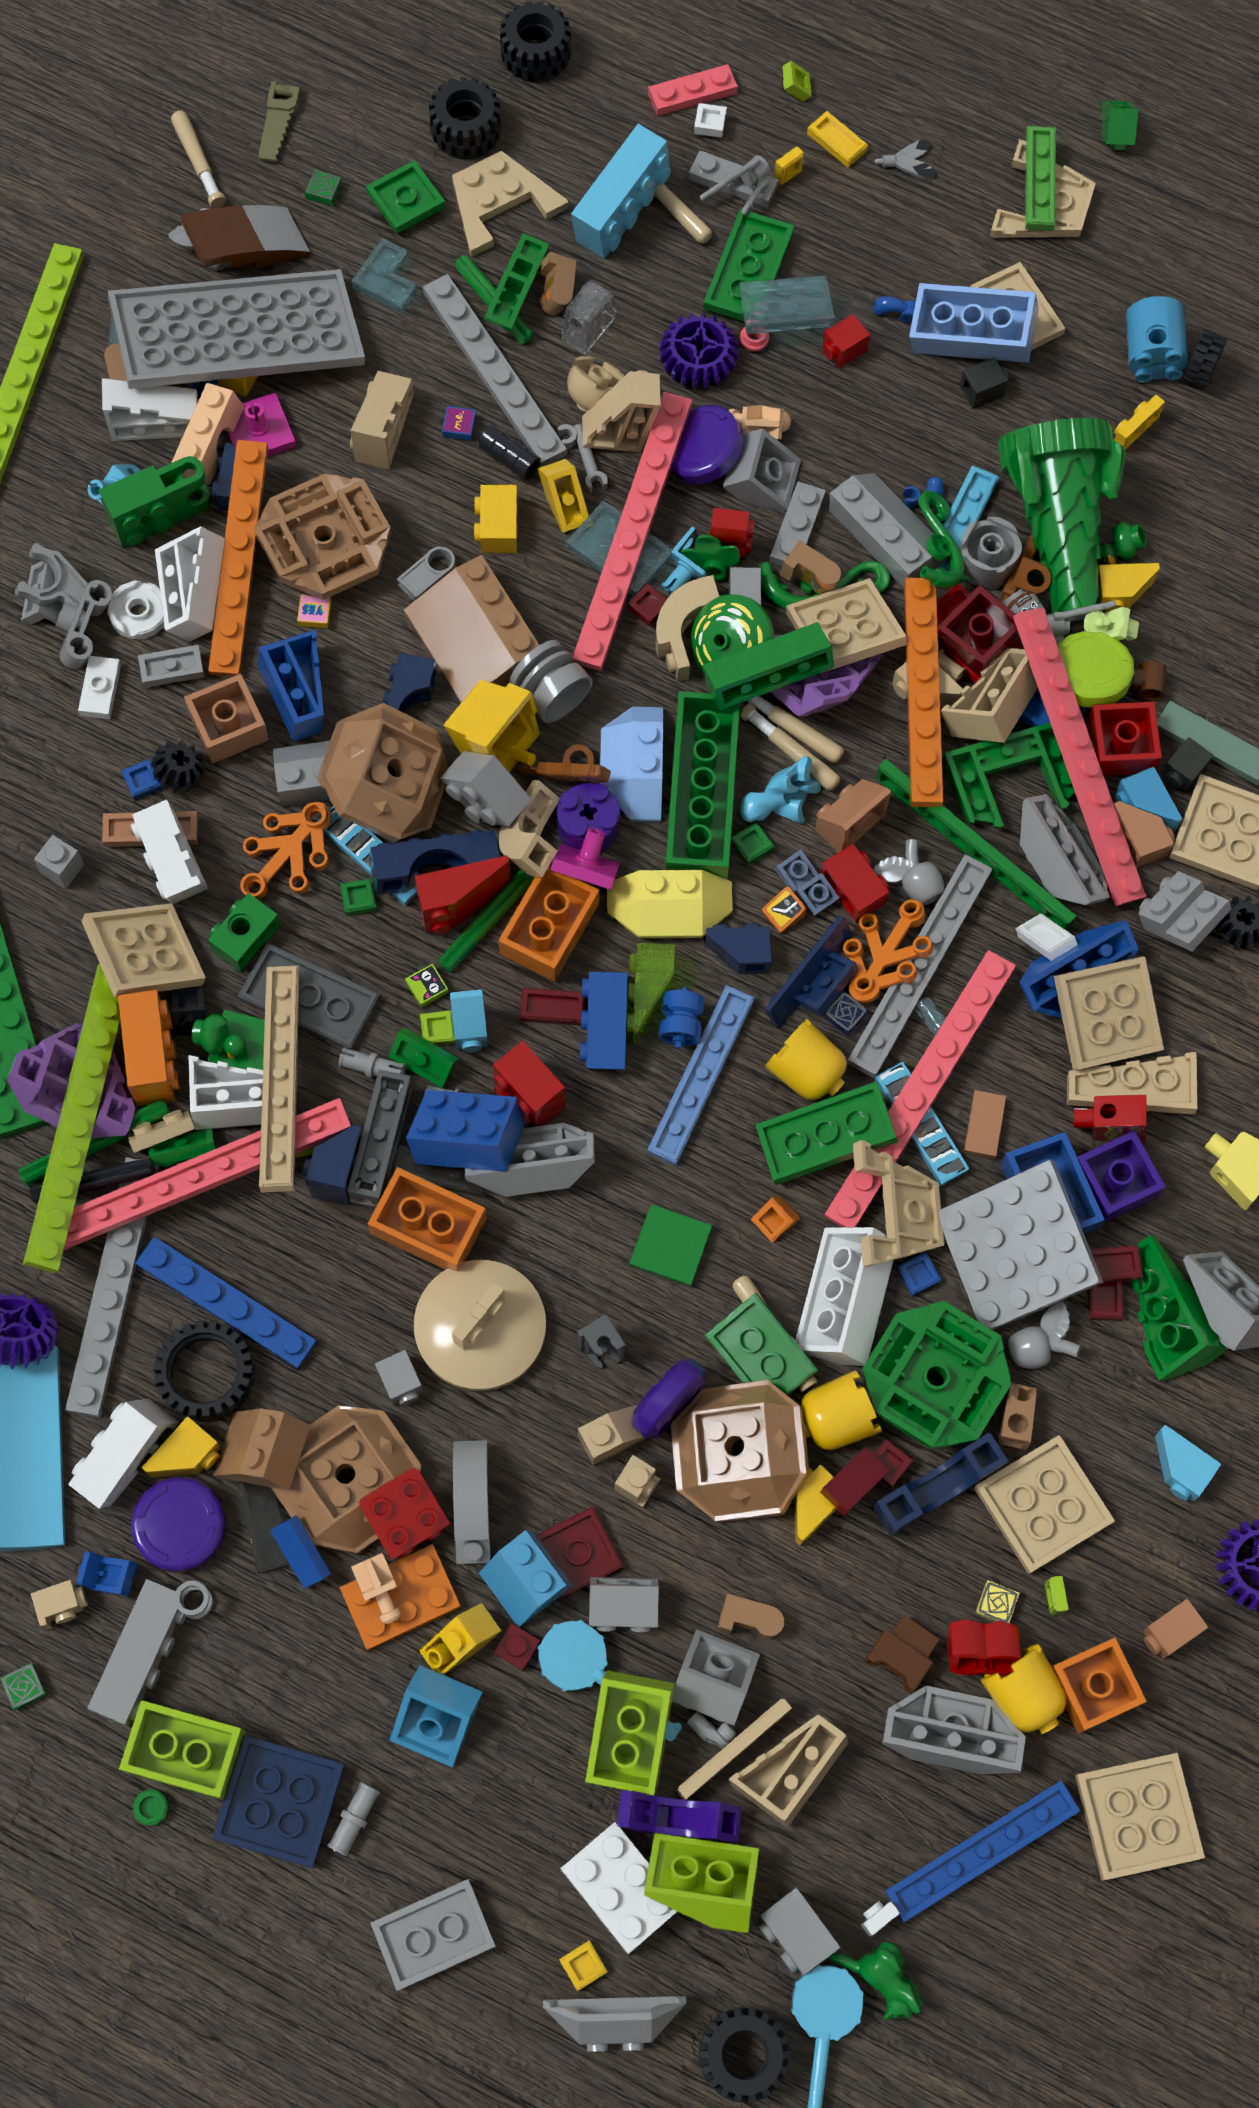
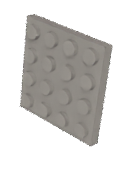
(1019, 1246)

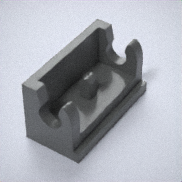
(601, 1338)

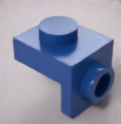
(106, 1574)

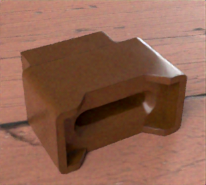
(904, 1652)

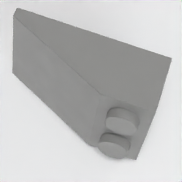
(1227, 1298)

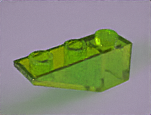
(653, 978)

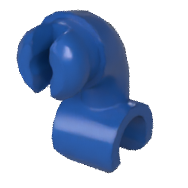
(890, 304)
(934, 484)

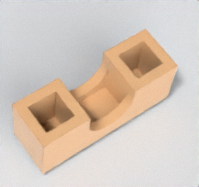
(215, 411)

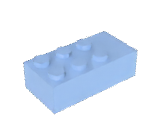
(974, 322)

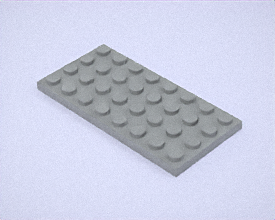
(235, 328)

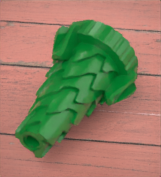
(1060, 476)

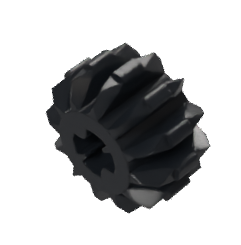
(177, 766)
(1238, 931)

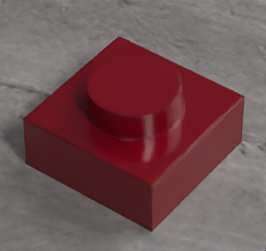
(647, 604)
(894, 1460)
(516, 1647)

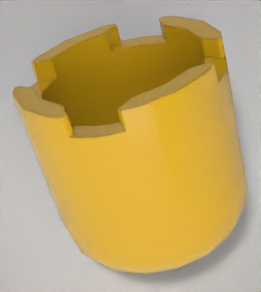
(809, 1063)
(839, 1413)
(1030, 1694)

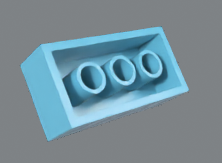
(621, 191)

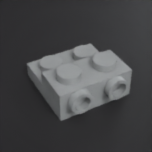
(1183, 911)

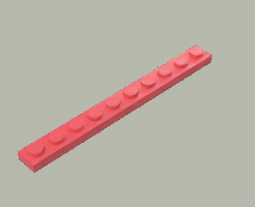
(632, 532)
(1079, 756)
(926, 1082)
(196, 1176)

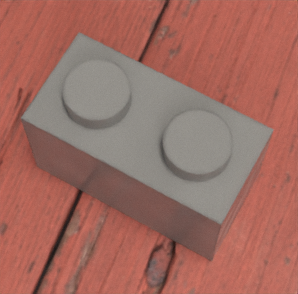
(623, 1603)

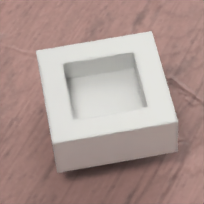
(710, 120)
(878, 1916)

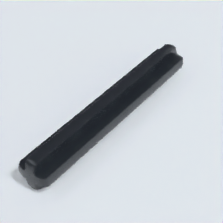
(107, 1176)

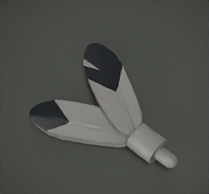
(907, 162)

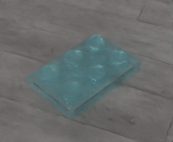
(786, 304)
(594, 540)

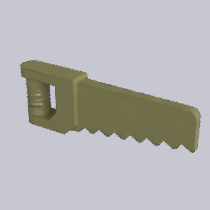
(277, 119)

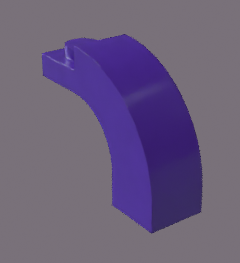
(679, 1817)

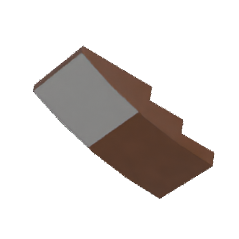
(244, 235)

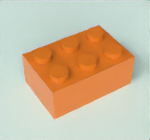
(549, 923)
(148, 1047)
(427, 1220)

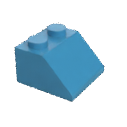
(525, 1577)
(435, 1715)

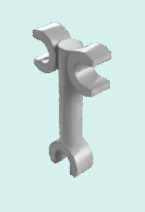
(576, 435)

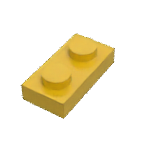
(1143, 418)

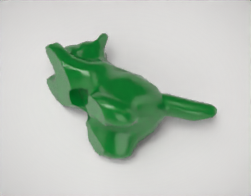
(884, 1972)

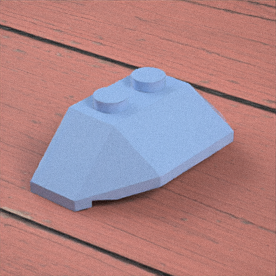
(635, 756)

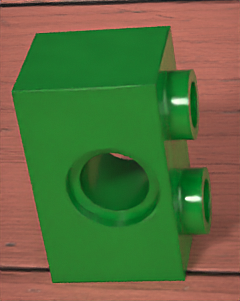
(241, 949)

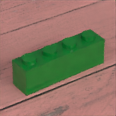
(768, 666)

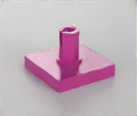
(264, 422)
(587, 863)

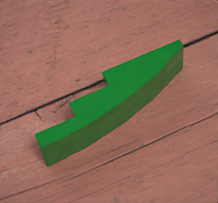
(516, 282)

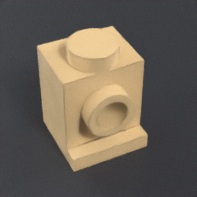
(637, 1481)
(58, 1603)

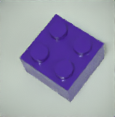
(1121, 1176)

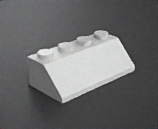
(843, 1299)

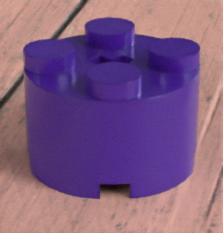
(586, 802)

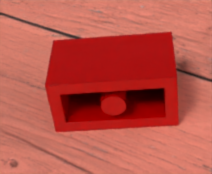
(855, 882)

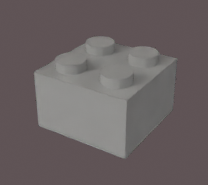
(485, 789)

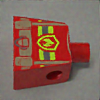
(1114, 1117)

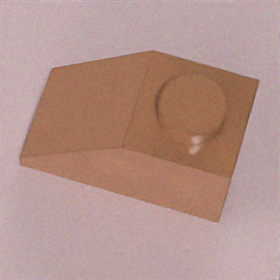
(1145, 834)
(1173, 1629)

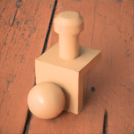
(769, 418)
(375, 1581)

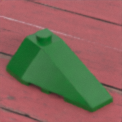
(1172, 1316)

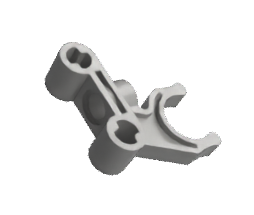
(76, 603)

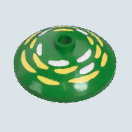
(736, 618)

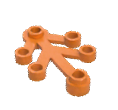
(289, 847)
(888, 954)

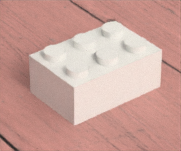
(612, 1882)

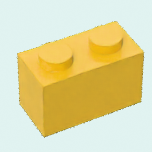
(497, 519)

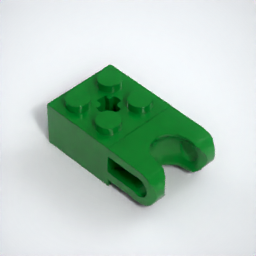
(154, 500)

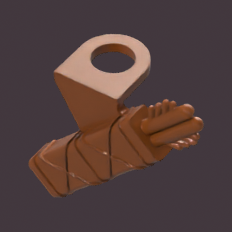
(1019, 576)
(570, 771)

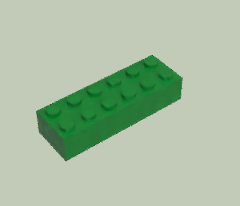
(702, 785)

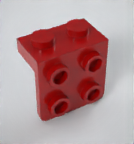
(403, 1513)

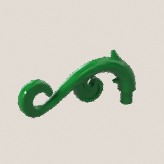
(941, 544)
(779, 596)

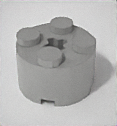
(990, 552)

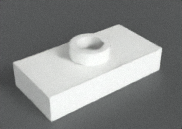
(99, 687)

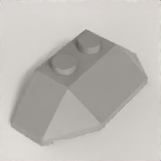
(1060, 853)
(543, 1161)
(954, 1732)
(615, 2019)

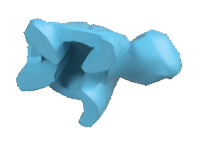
(782, 794)

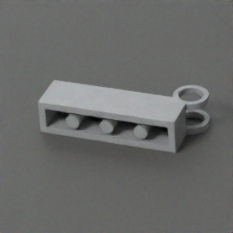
(141, 1647)

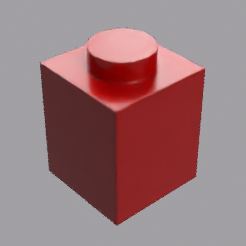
(845, 341)

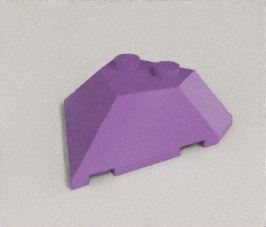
(827, 688)
(42, 1077)

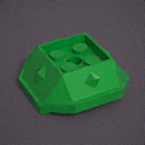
(946, 1343)

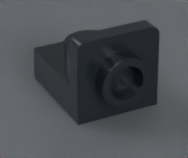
(187, 1007)

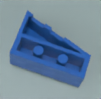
(294, 682)
(604, 1020)

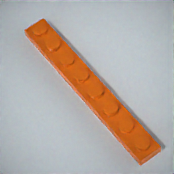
(238, 558)
(923, 694)

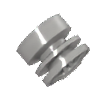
(553, 680)

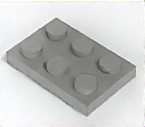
(432, 1935)

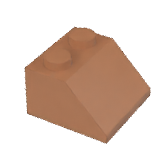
(852, 814)

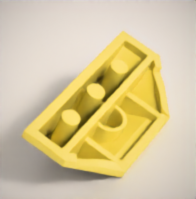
(669, 902)

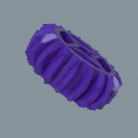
(681, 345)
(26, 1330)
(1233, 1568)

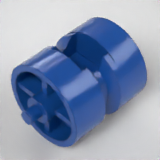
(681, 1021)

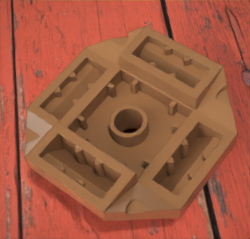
(320, 509)
(359, 777)
(340, 1441)
(768, 1469)

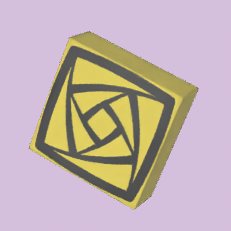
(997, 1602)

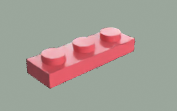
(692, 90)

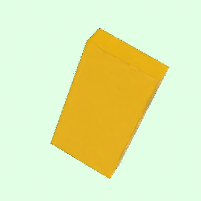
(837, 139)

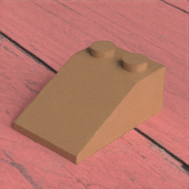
(262, 1448)

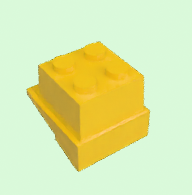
(496, 723)

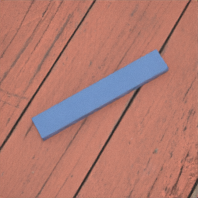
(700, 1075)

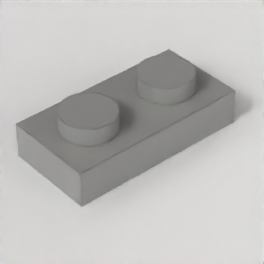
(170, 666)

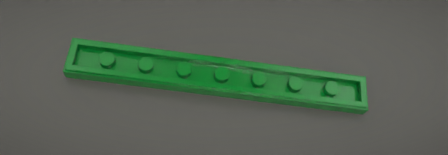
(979, 849)

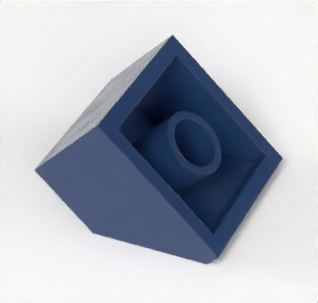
(332, 1166)

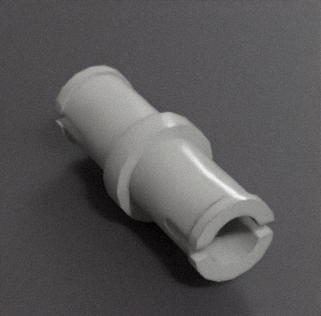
(368, 1063)
(353, 1819)

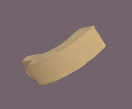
(676, 616)
(522, 837)

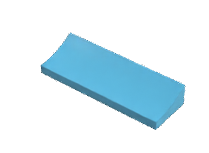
(31, 1457)

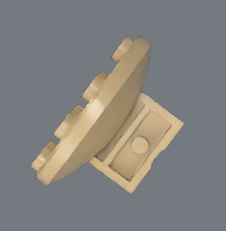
(480, 1325)

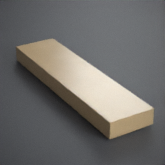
(733, 1749)

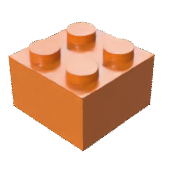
(1098, 1685)

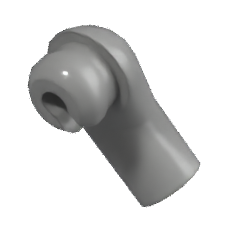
(709, 1733)

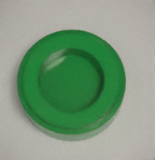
(151, 1807)

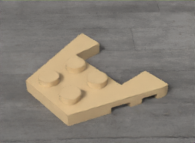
(494, 188)
(1072, 202)
(909, 1207)

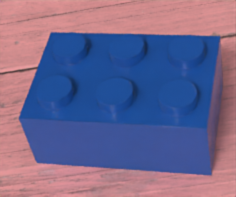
(466, 1130)
(1077, 1187)

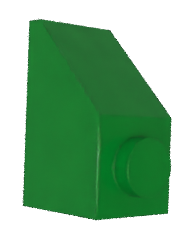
(1119, 123)

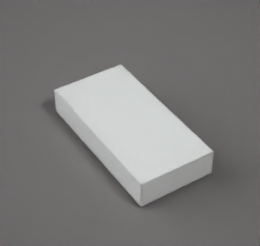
(1046, 937)

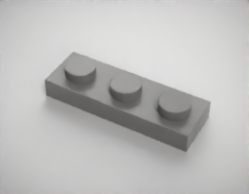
(712, 170)
(797, 521)

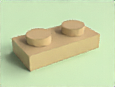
(171, 1126)

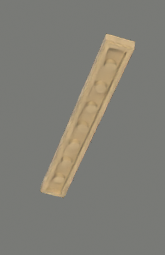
(279, 1080)

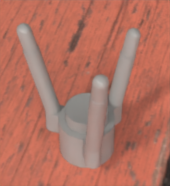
(751, 174)
(1061, 621)

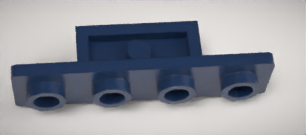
(817, 978)

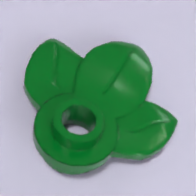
(712, 556)

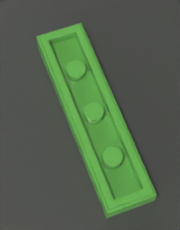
(1040, 178)

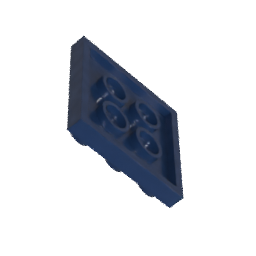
(278, 1802)

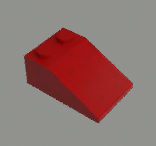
(458, 892)

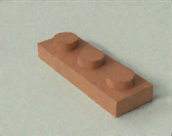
(118, 830)

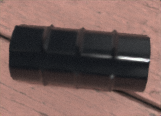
(509, 452)

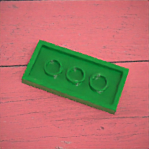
(750, 255)
(825, 1132)

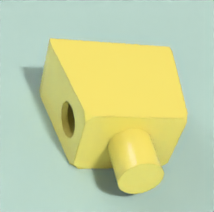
(1237, 1166)

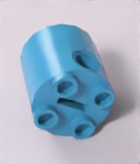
(1156, 338)

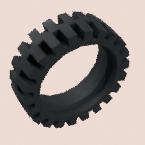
(176, 1343)

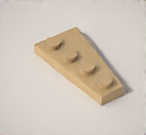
(1165, 1081)

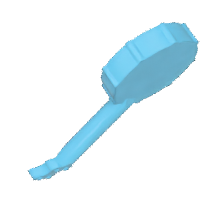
(575, 1658)
(826, 2007)

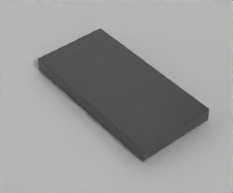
(327, 1002)

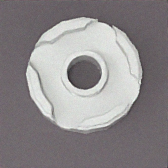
(133, 625)

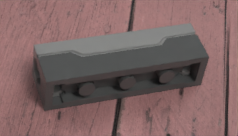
(380, 1138)

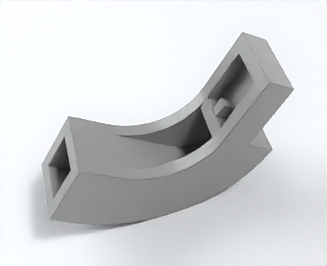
(471, 1501)

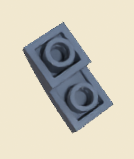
(806, 883)

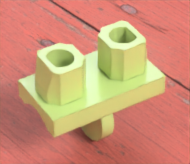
(1113, 623)

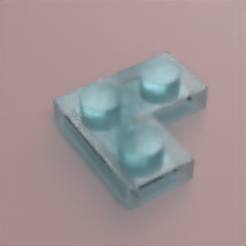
(379, 277)

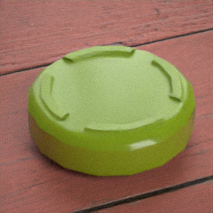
(1096, 667)

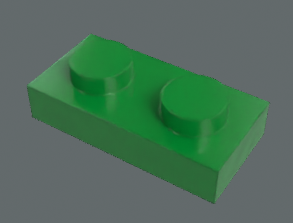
(423, 1057)
(182, 1147)

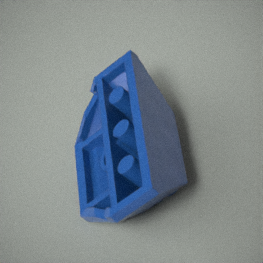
(1094, 948)

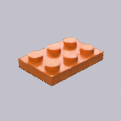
(420, 1594)

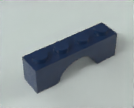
(411, 683)
(396, 863)
(940, 1485)

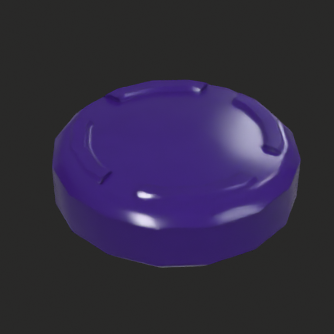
(708, 445)
(668, 1398)
(178, 1525)

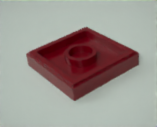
(581, 1549)

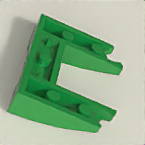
(970, 764)

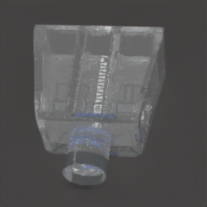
(588, 316)

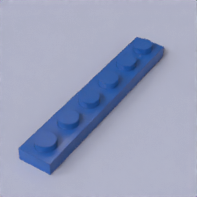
(226, 1303)
(982, 1851)

